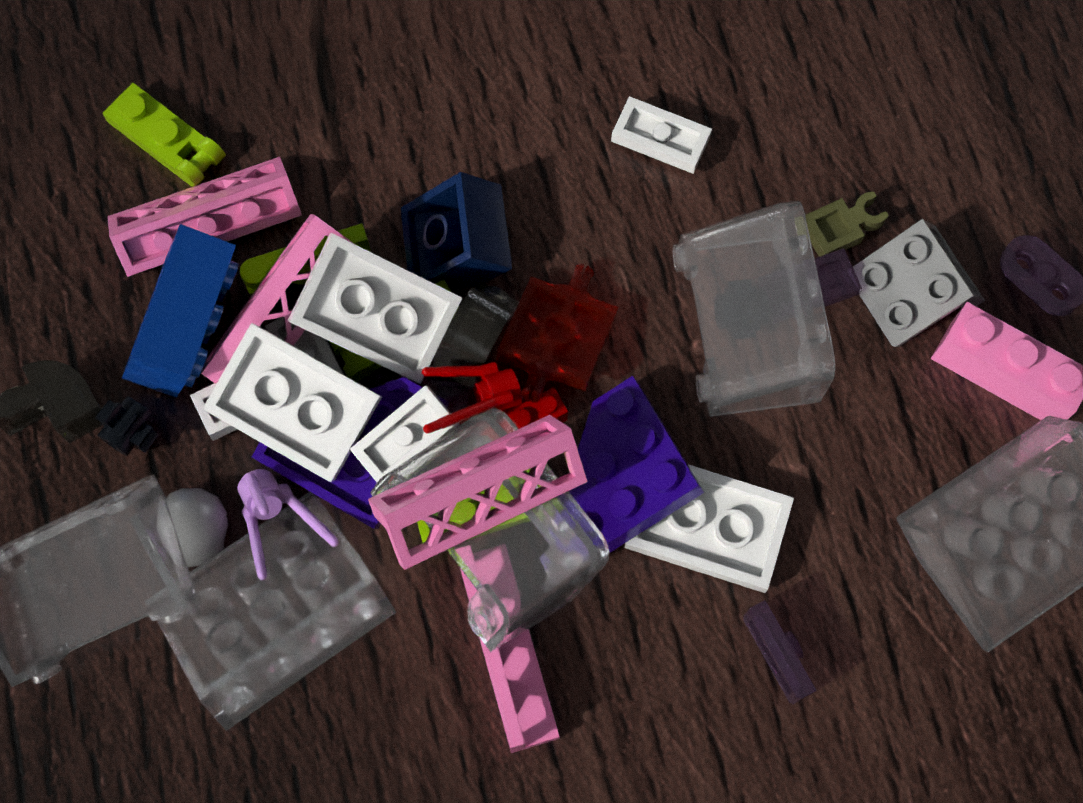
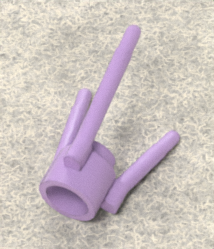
(263, 501)

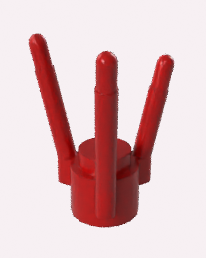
(495, 390)

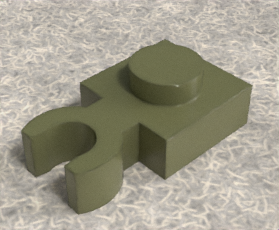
(841, 227)

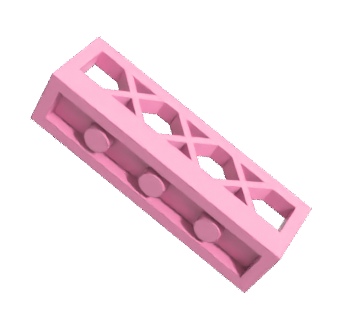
(220, 208)
(269, 292)
(470, 474)
(519, 689)

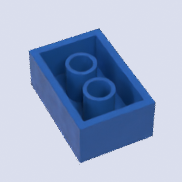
(182, 312)

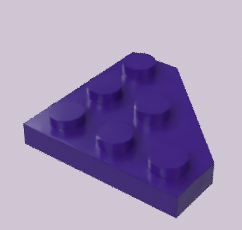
(630, 466)
(353, 483)

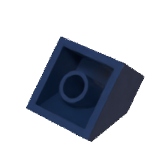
(457, 232)

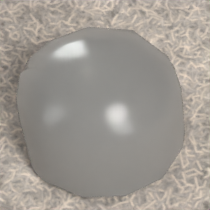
(198, 523)

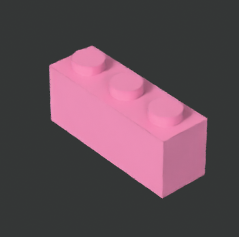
(1011, 364)

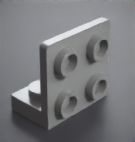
(914, 283)

